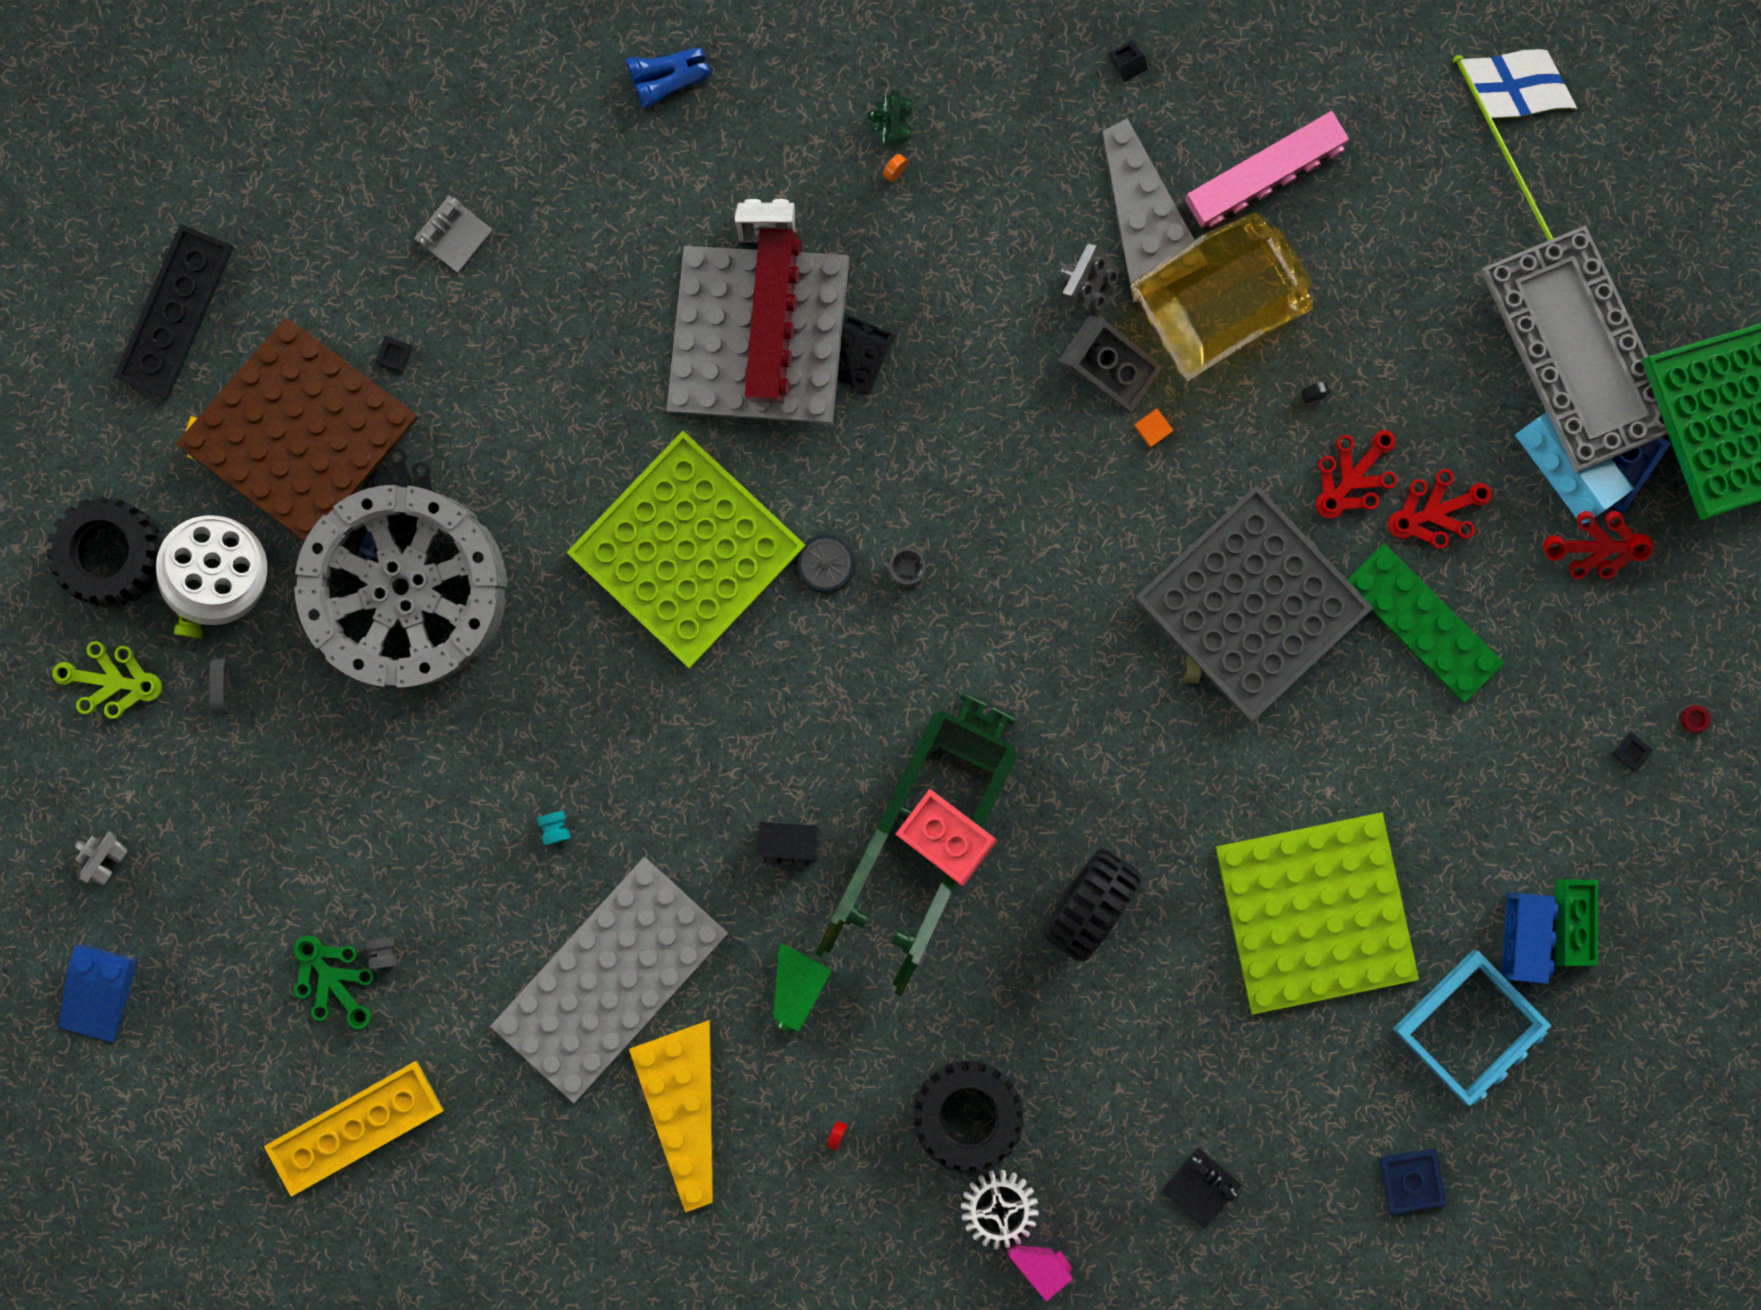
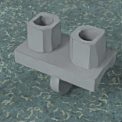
(93, 869)

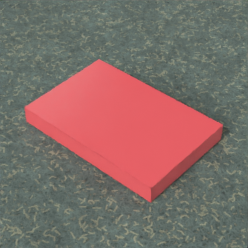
(946, 837)

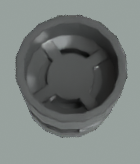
(907, 568)

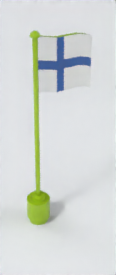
(1515, 88)

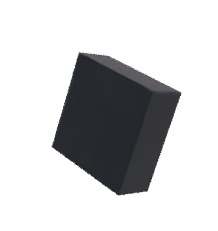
(394, 354)
(1632, 752)

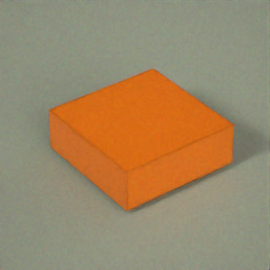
(1153, 428)

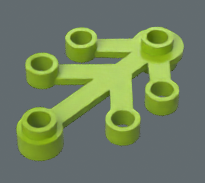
(112, 681)

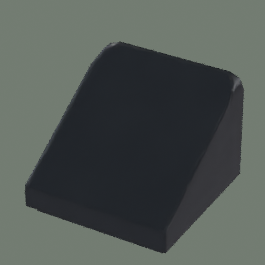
(1128, 60)

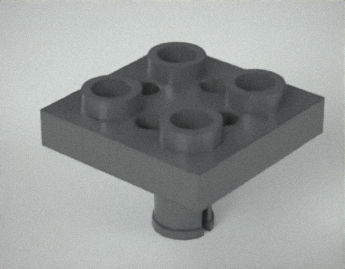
(1090, 280)

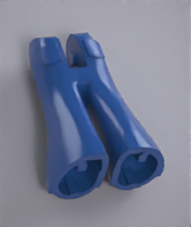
(679, 67)

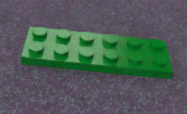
(1424, 623)

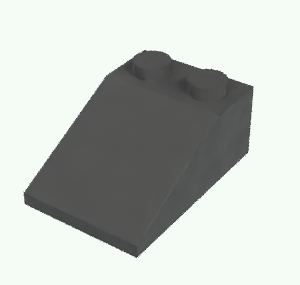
(1110, 363)

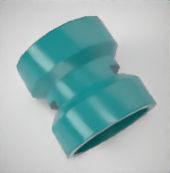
(553, 828)

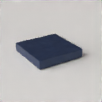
(1412, 1181)

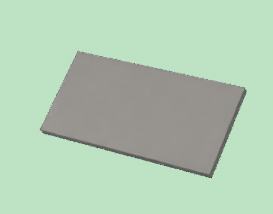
(1578, 347)

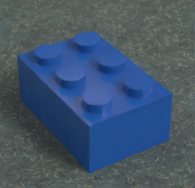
(1529, 937)

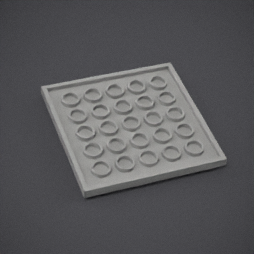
(715, 336)

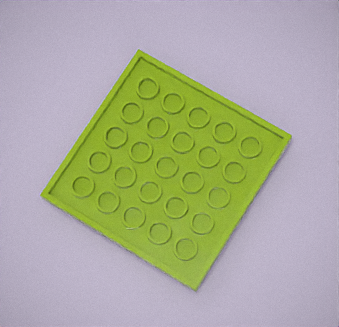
(686, 549)
(1316, 913)

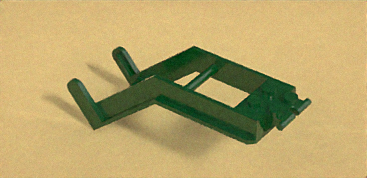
(972, 738)

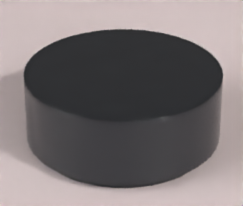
(1315, 392)

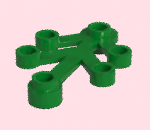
(330, 978)

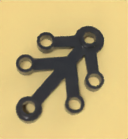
(404, 481)

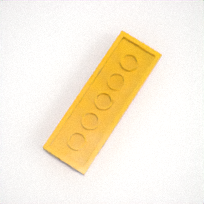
(353, 1128)

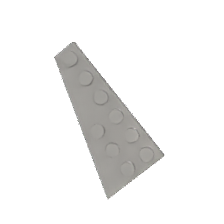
(1145, 211)

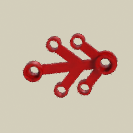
(1352, 477)
(1435, 512)
(1602, 547)

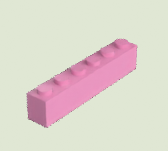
(1267, 169)

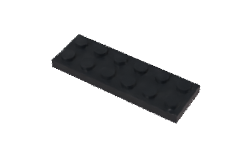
(174, 312)

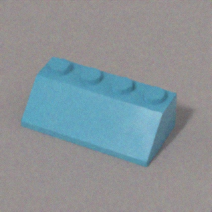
(1587, 490)

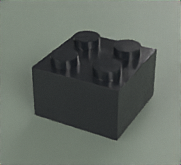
(788, 842)

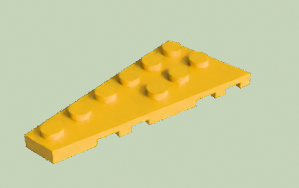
(678, 1093)

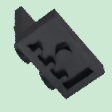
(862, 352)

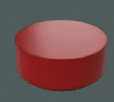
(837, 1135)

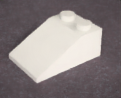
(755, 215)

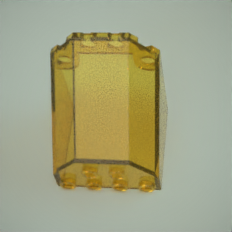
(1224, 293)

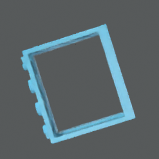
(1514, 1054)

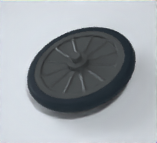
(826, 563)

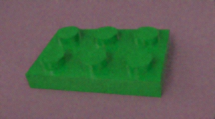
(1576, 922)

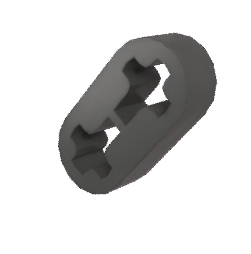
(219, 685)

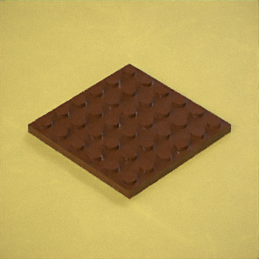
(297, 429)

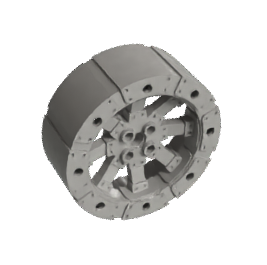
(485, 578)

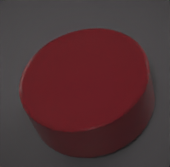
(1695, 719)

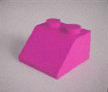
(1042, 1267)

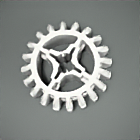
(1012, 1206)

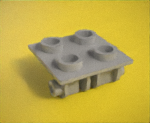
(453, 233)

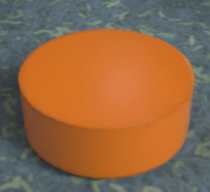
(895, 167)

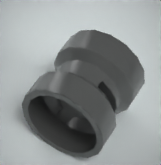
(381, 953)

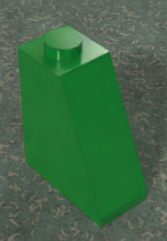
(797, 987)

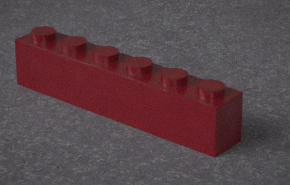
(772, 316)

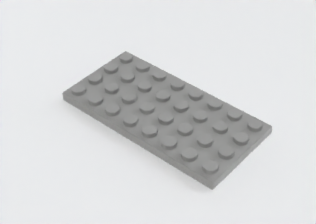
(609, 979)

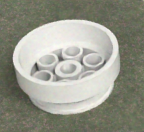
(205, 604)

